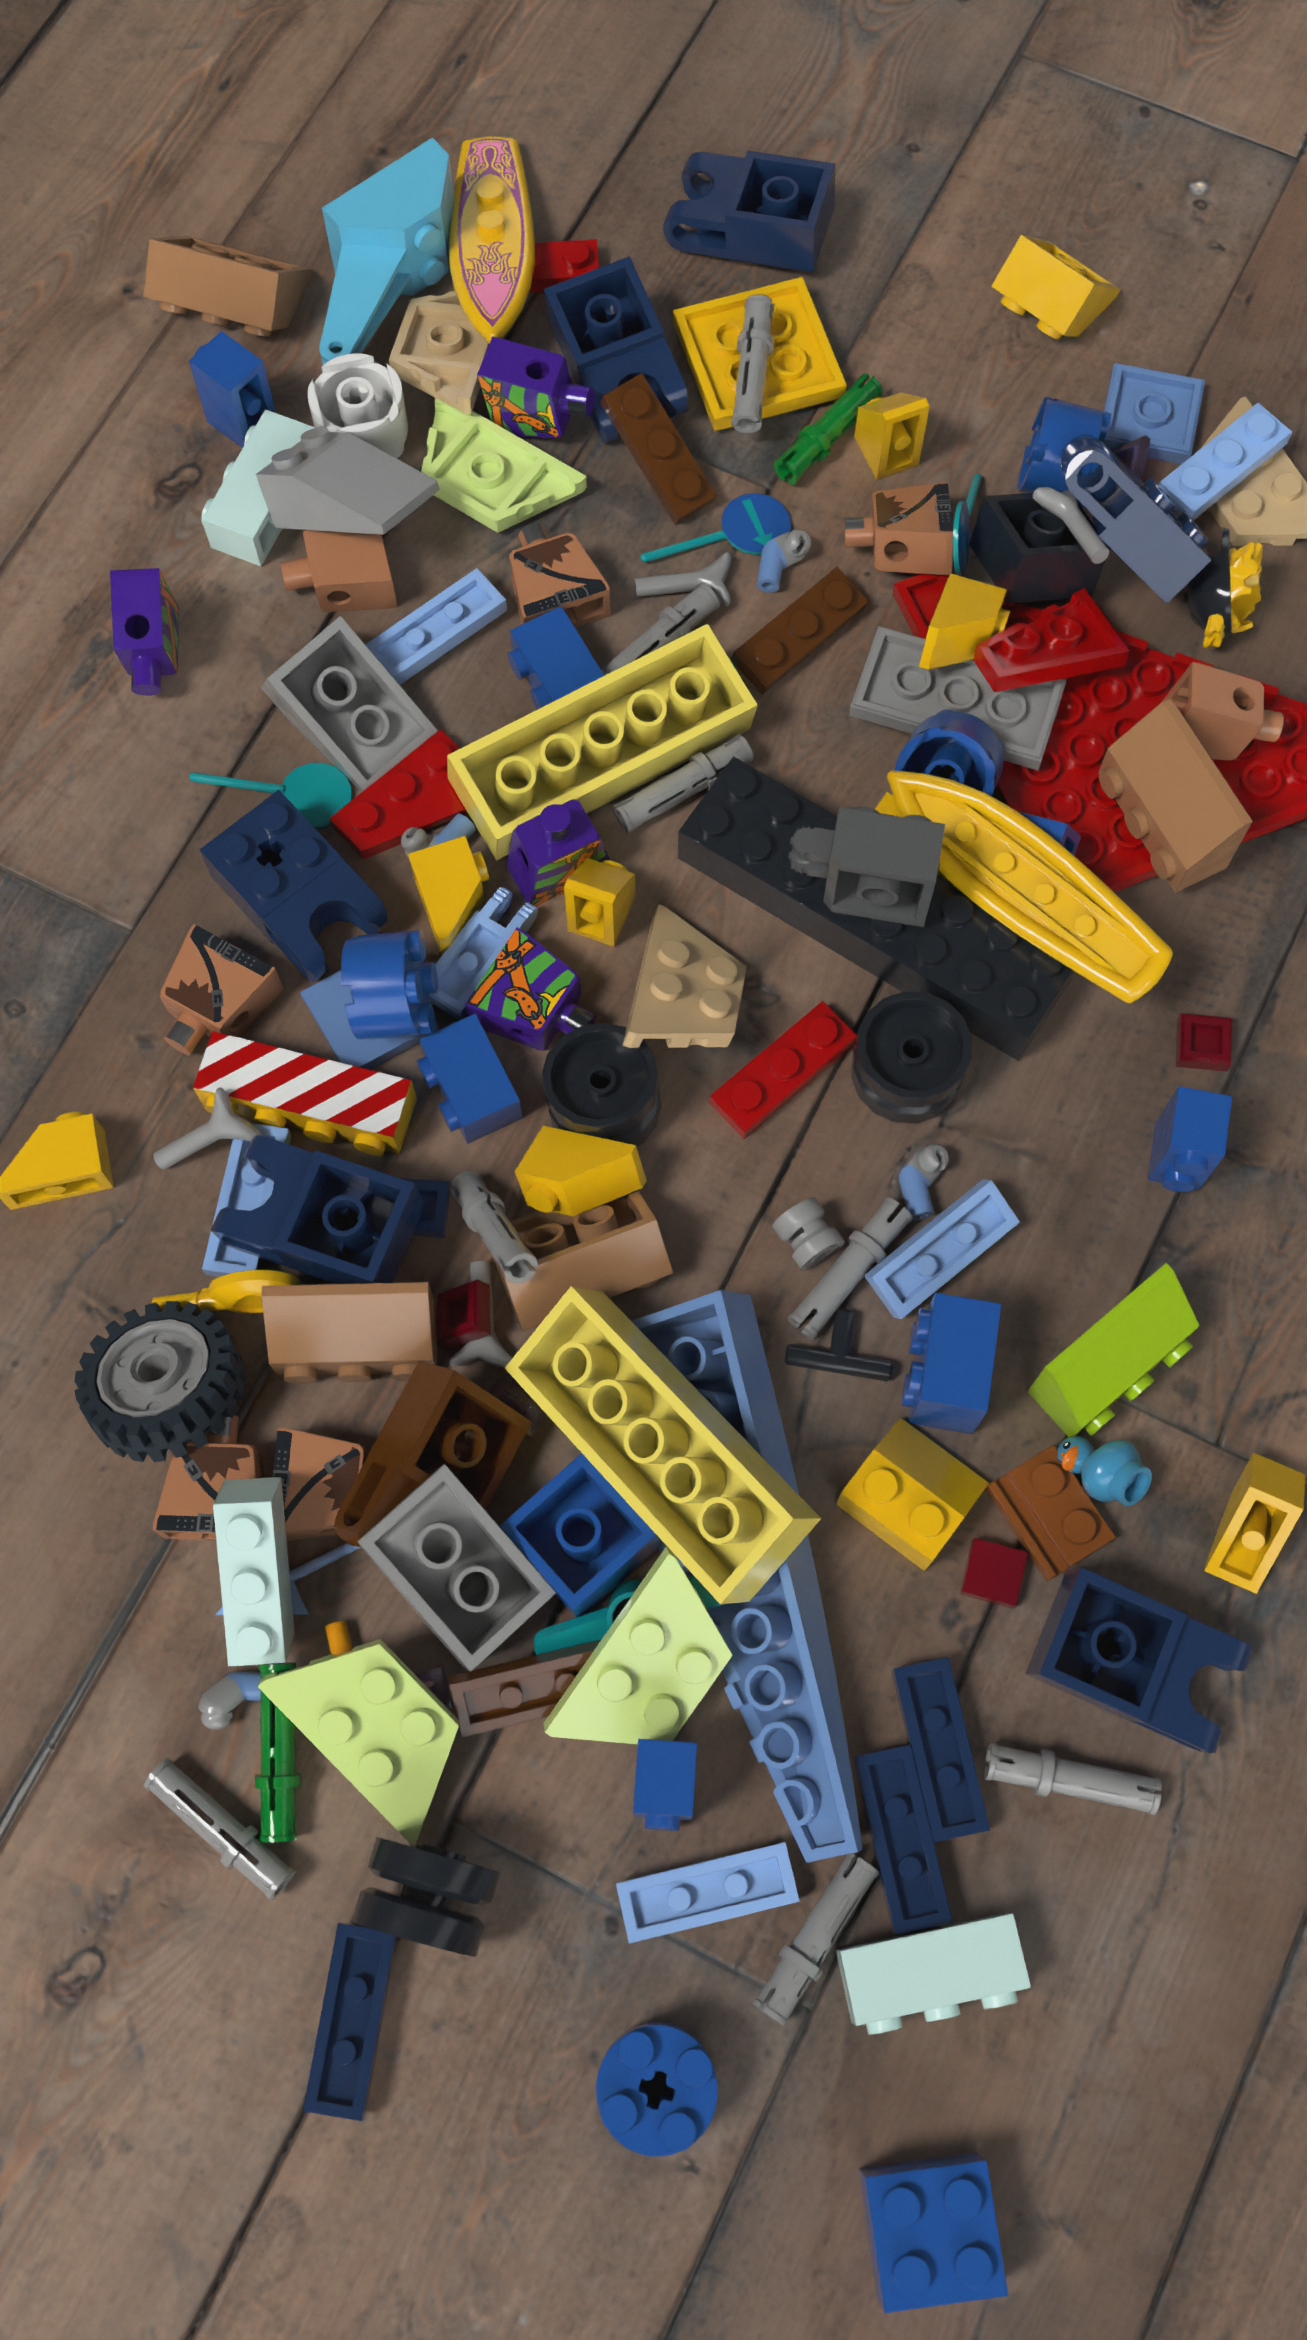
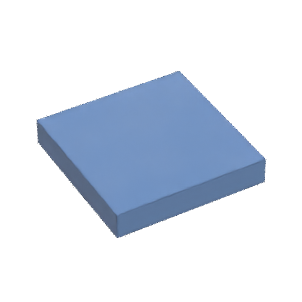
(1155, 406)
(327, 1006)

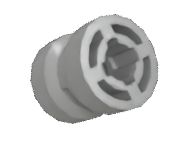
(808, 1234)

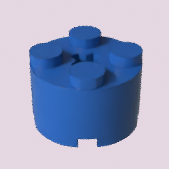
(1053, 428)
(955, 741)
(389, 985)
(677, 2118)

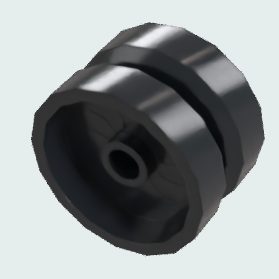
(911, 1057)
(601, 1085)
(429, 1885)

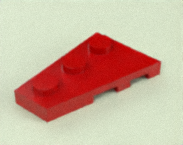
(1054, 647)
(405, 797)

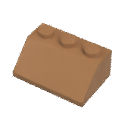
(224, 283)
(1174, 798)
(598, 1250)
(349, 1330)

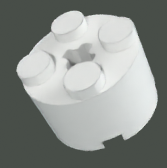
(361, 400)

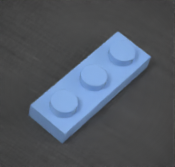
(1225, 461)
(438, 626)
(240, 1190)
(942, 1248)
(707, 1892)

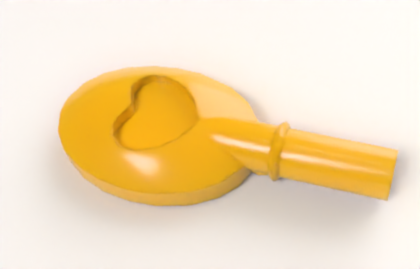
(233, 1291)

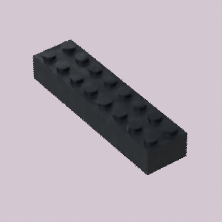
(960, 955)

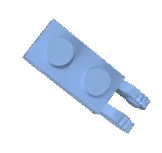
(475, 951)

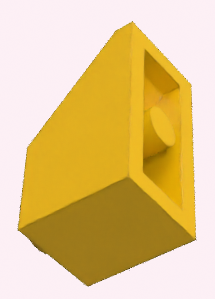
(892, 432)
(963, 618)
(449, 886)
(599, 900)
(58, 1163)
(577, 1171)
(1256, 1522)

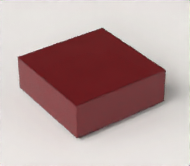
(1204, 1042)
(464, 1314)
(993, 1573)

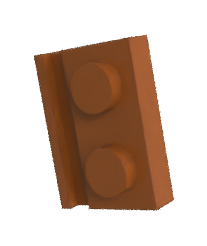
(1049, 1513)

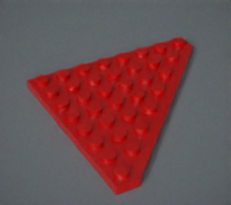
(1099, 711)

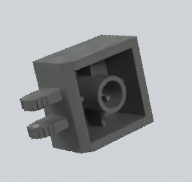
(873, 863)

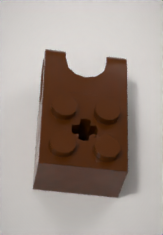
(433, 1424)

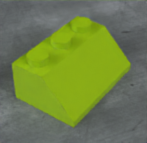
(1117, 1355)

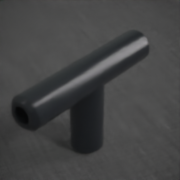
(839, 1356)

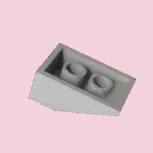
(341, 485)
(348, 705)
(456, 1568)

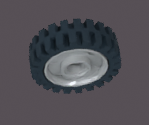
(160, 1381)

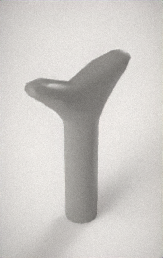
(1066, 507)
(712, 575)
(222, 1125)
(488, 1347)

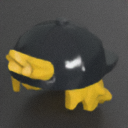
(1226, 591)

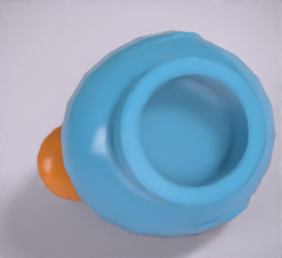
(1109, 1472)

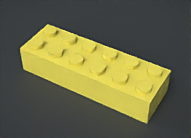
(603, 737)
(662, 1445)

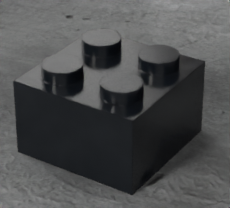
(1031, 550)

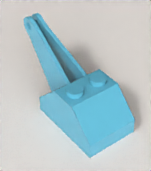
(386, 243)

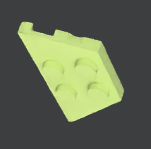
(493, 471)
(647, 1665)
(372, 1726)

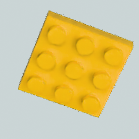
(798, 371)

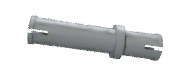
(754, 346)
(671, 625)
(681, 784)
(485, 1214)
(864, 1250)
(1071, 1778)
(269, 1875)
(811, 1945)

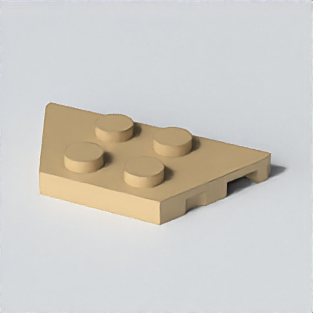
(440, 350)
(1267, 503)
(684, 988)

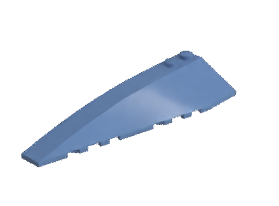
(780, 1639)

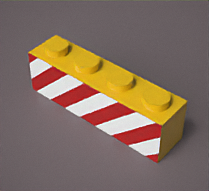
(307, 1093)

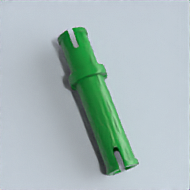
(817, 439)
(277, 1767)

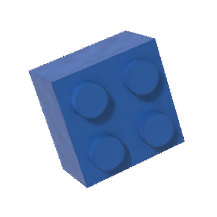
(954, 1363)
(581, 1536)
(933, 2232)

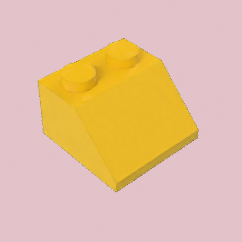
(1053, 288)
(911, 1493)

